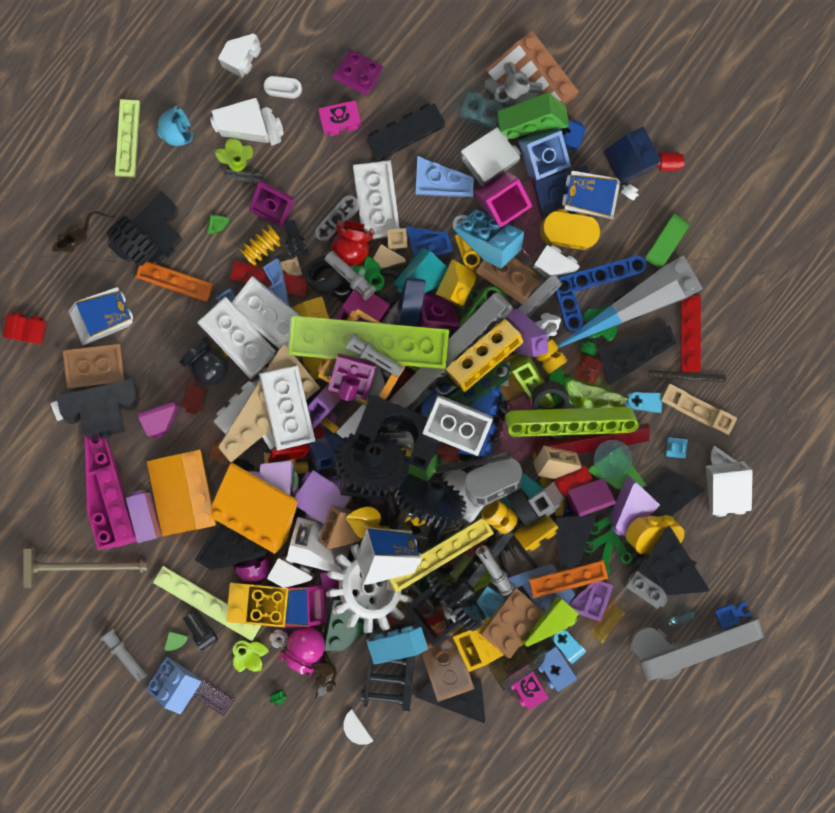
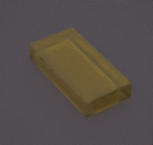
(608, 623)

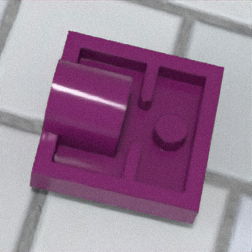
(358, 72)
(351, 377)

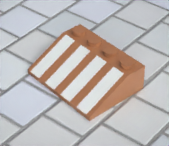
(537, 63)

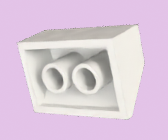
(457, 425)

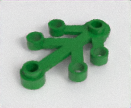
(611, 538)

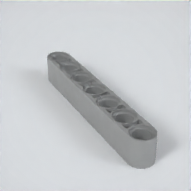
(701, 649)

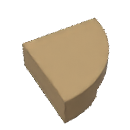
(292, 267)

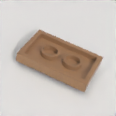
(512, 278)
(93, 366)
(511, 623)
(447, 670)

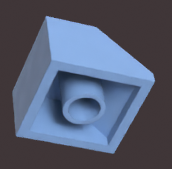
(544, 153)

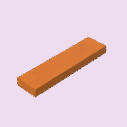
(175, 281)
(568, 578)

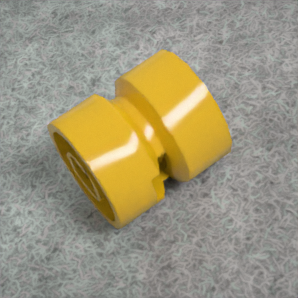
(552, 359)
(499, 516)

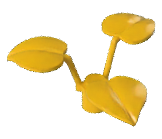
(370, 518)

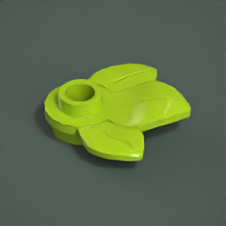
(234, 154)
(251, 657)

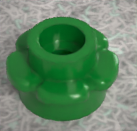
(588, 349)
(278, 697)

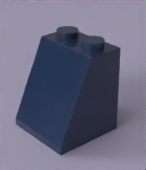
(632, 156)

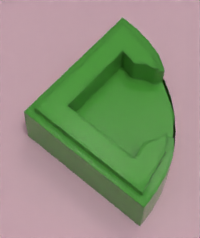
(217, 224)
(175, 641)

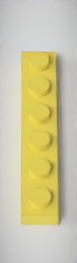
(444, 552)

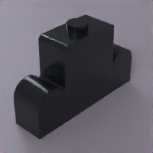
(154, 223)
(99, 408)

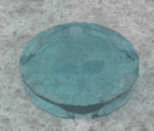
(612, 458)

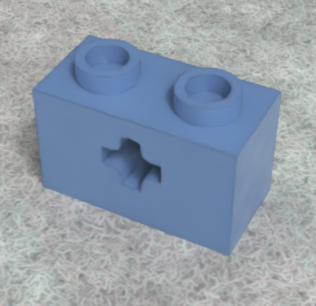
(564, 676)

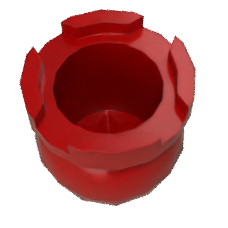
(352, 242)

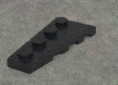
(632, 353)

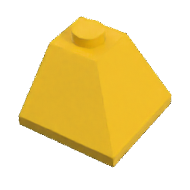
(457, 284)

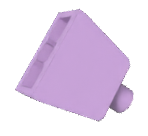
(277, 474)

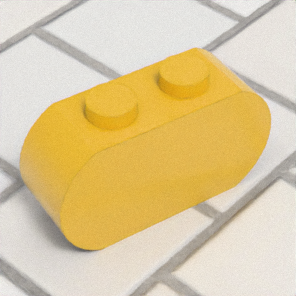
(569, 230)
(646, 531)

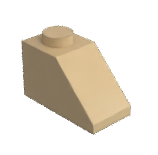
(556, 462)

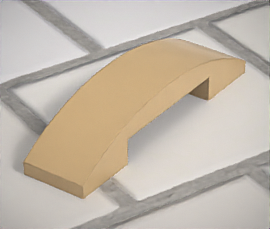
(698, 409)

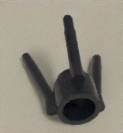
(510, 546)

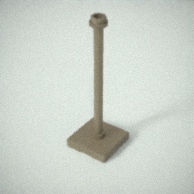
(31, 566)

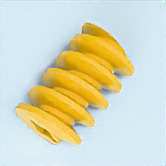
(261, 245)

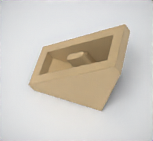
(387, 258)

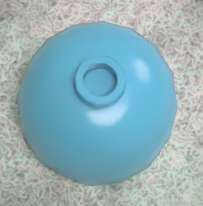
(173, 127)

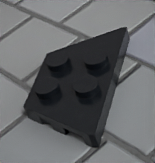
(672, 493)
(674, 567)
(467, 703)

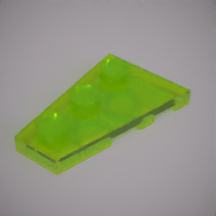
(591, 396)

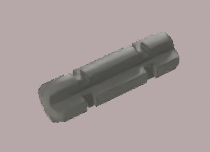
(243, 175)

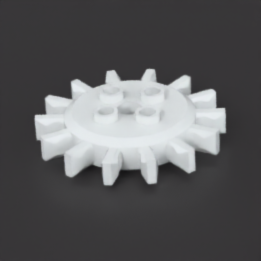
(384, 597)

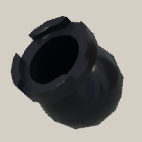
(207, 364)

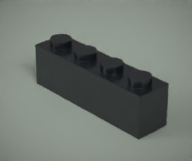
(405, 132)

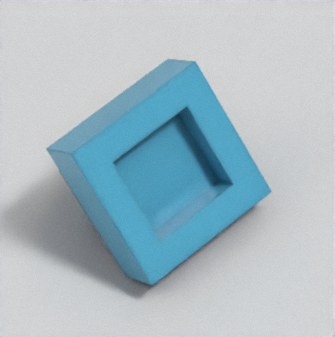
(676, 447)

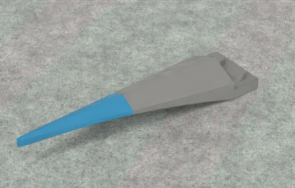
(665, 287)

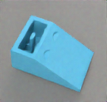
(489, 240)

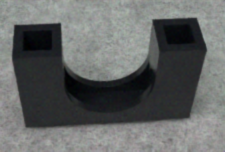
(381, 413)

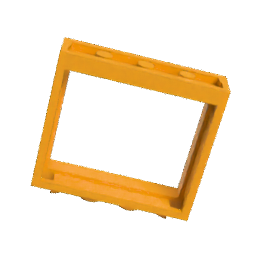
(325, 366)

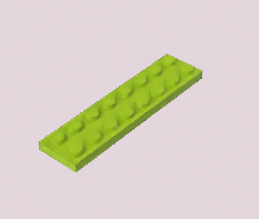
(400, 343)

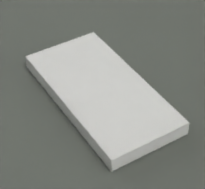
(376, 197)
(265, 312)
(237, 337)
(287, 407)

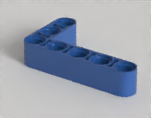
(591, 281)

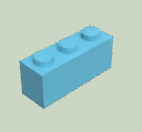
(397, 644)

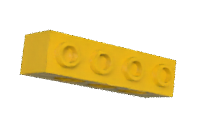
(483, 364)

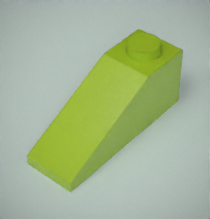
(530, 378)
(553, 620)

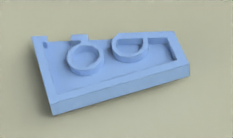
(441, 181)

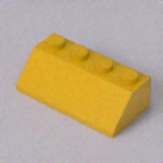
(317, 309)

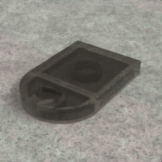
(522, 663)

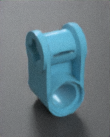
(646, 401)
(569, 646)

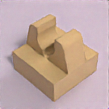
(397, 238)

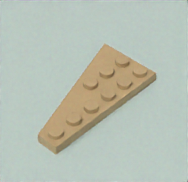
(253, 418)

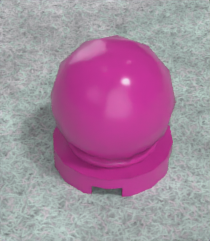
(303, 649)

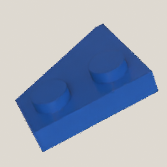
(430, 240)

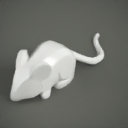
(548, 324)

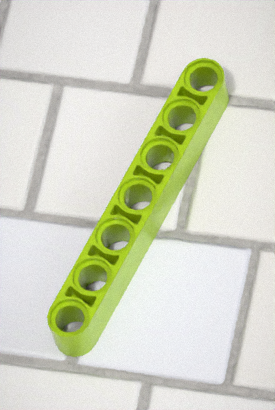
(571, 421)

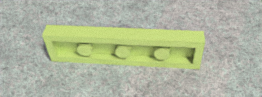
(127, 138)

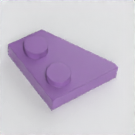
(593, 600)

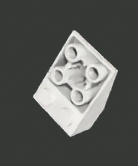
(308, 551)

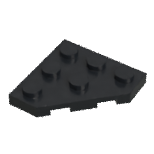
(227, 549)

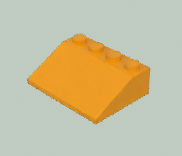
(181, 492)
(254, 508)

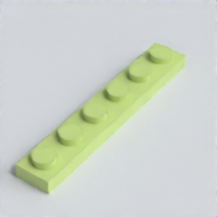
(201, 600)

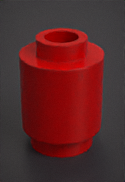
(670, 161)

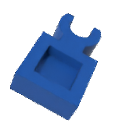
(729, 615)

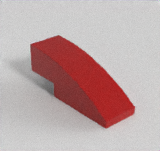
(294, 452)

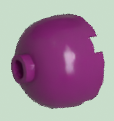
(254, 571)

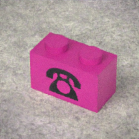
(340, 118)
(530, 691)

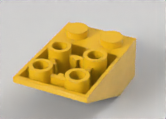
(531, 536)
(257, 604)
(474, 648)

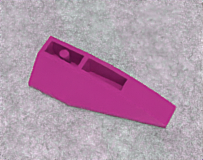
(106, 497)

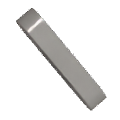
(342, 204)
(540, 296)

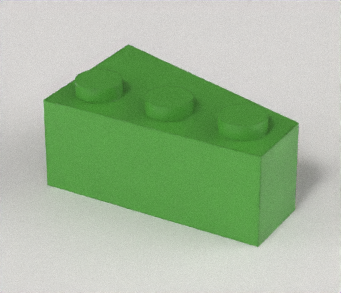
(533, 116)

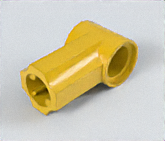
(467, 251)

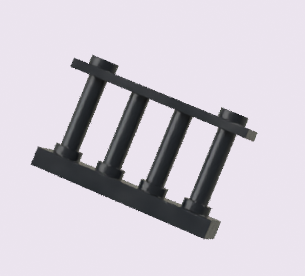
(405, 680)

